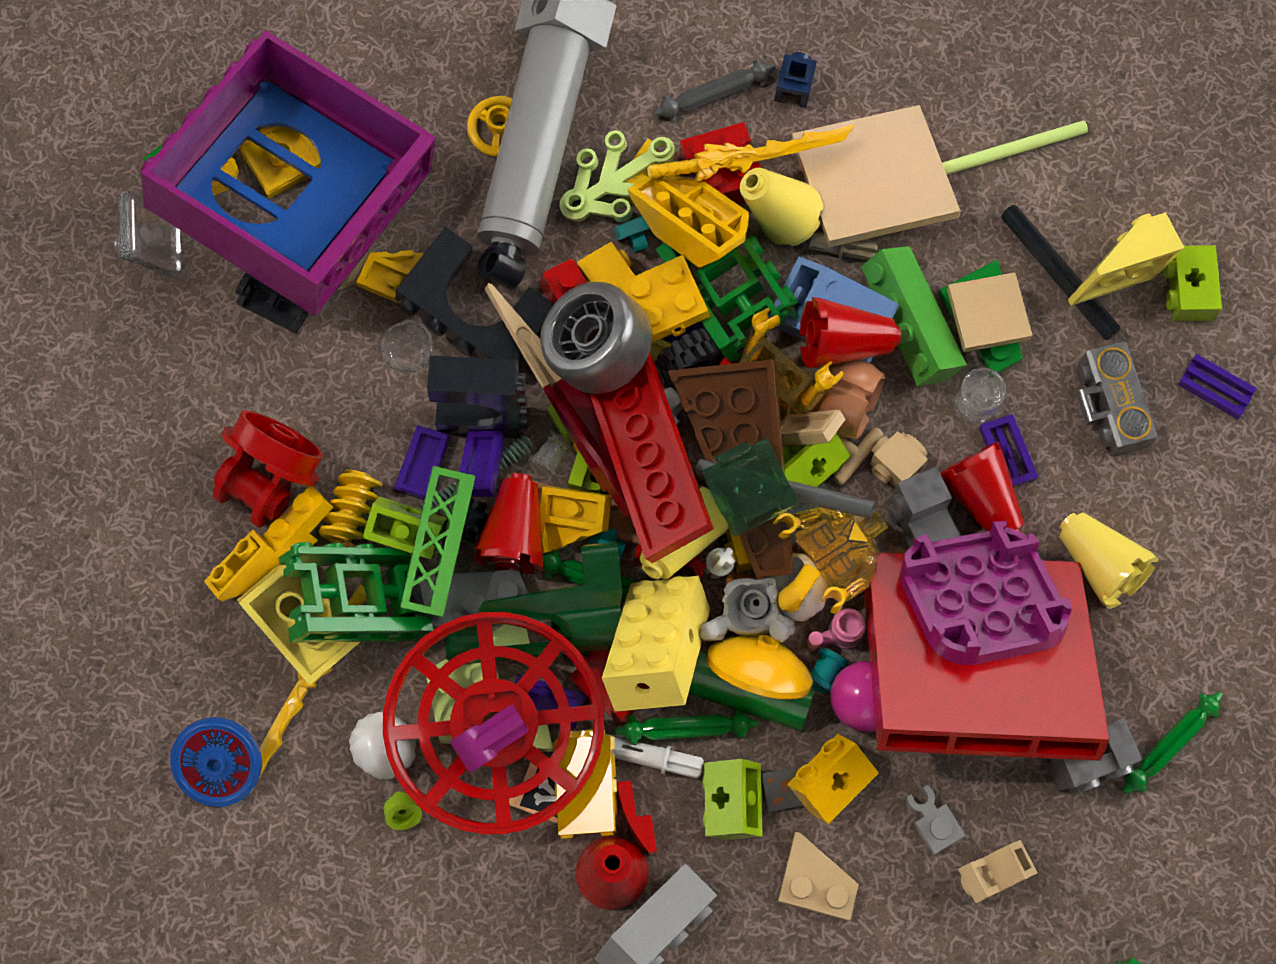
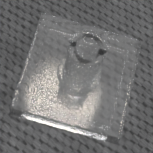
(147, 237)

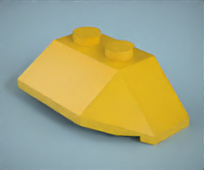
(691, 217)

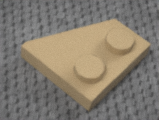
(816, 882)

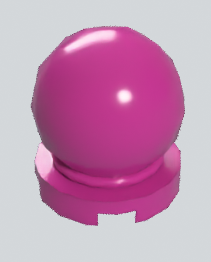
(854, 697)

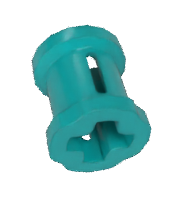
(826, 669)

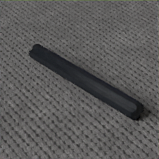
(1058, 270)

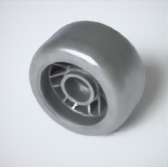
(596, 337)

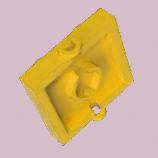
(668, 297)

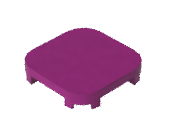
(984, 595)

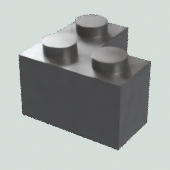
(921, 508)

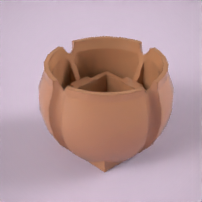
(853, 395)

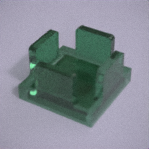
(749, 486)

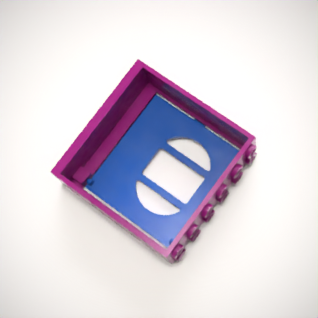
(366, 173)

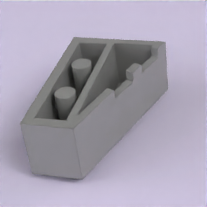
(660, 921)

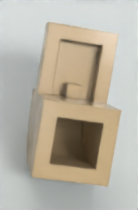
(996, 871)

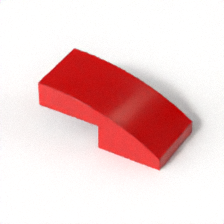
(640, 826)

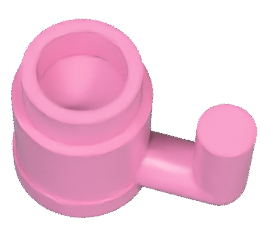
(843, 631)

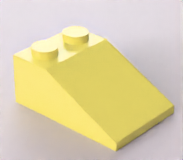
(1134, 259)
(270, 606)

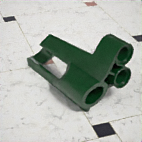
(581, 613)

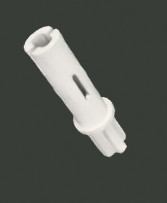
(658, 758)

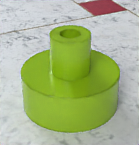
(401, 812)

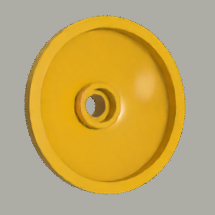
(760, 666)

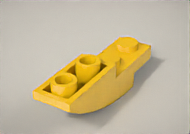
(260, 554)

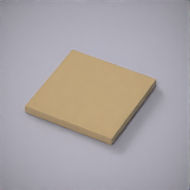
(879, 177)

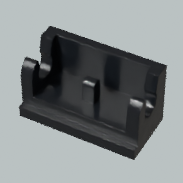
(269, 304)

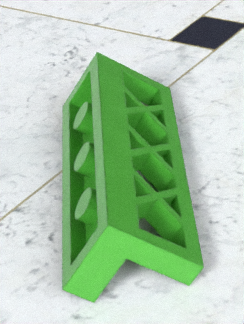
(450, 544)

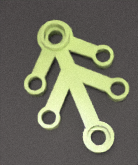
(611, 180)

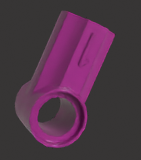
(483, 742)

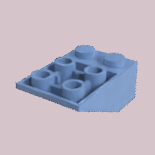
(815, 280)

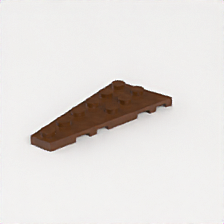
(727, 409)

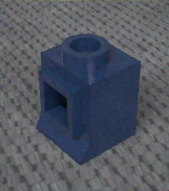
(800, 64)

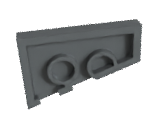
(469, 591)

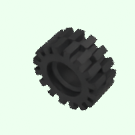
(689, 352)

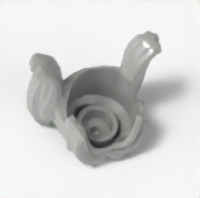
(745, 617)

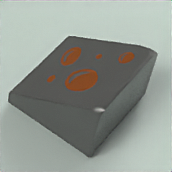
(776, 791)

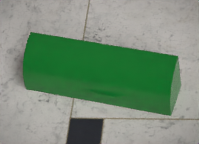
(713, 688)

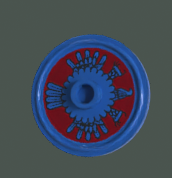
(216, 761)

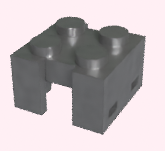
(1084, 774)

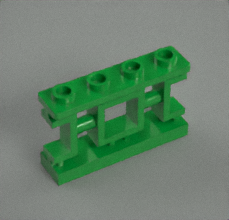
(739, 297)
(351, 622)

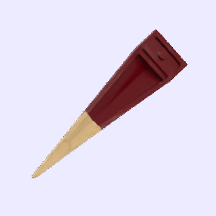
(571, 404)

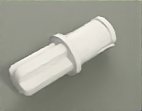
(719, 562)

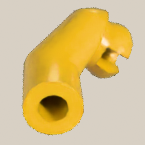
(794, 594)

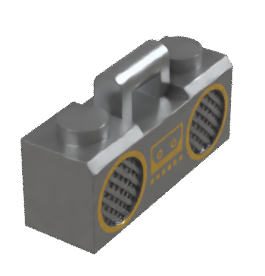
(1120, 398)

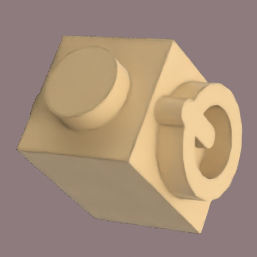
(898, 458)

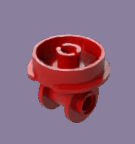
(283, 451)

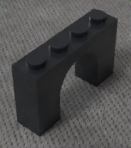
(425, 295)
(477, 395)

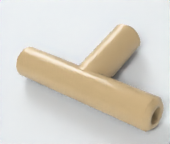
(857, 454)

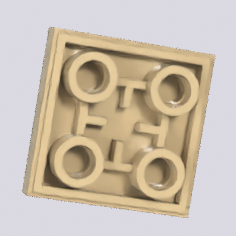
(989, 312)

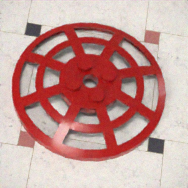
(478, 701)

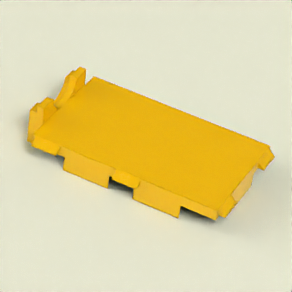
(596, 804)

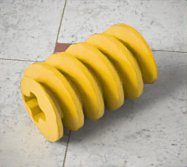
(348, 507)

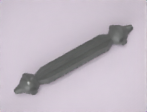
(714, 90)

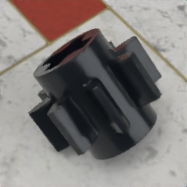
(474, 520)

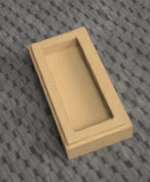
(810, 427)

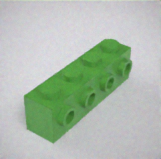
(924, 332)

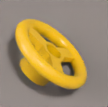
(497, 112)

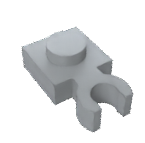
(936, 826)

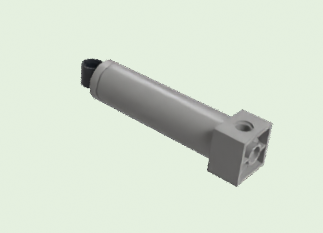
(537, 129)

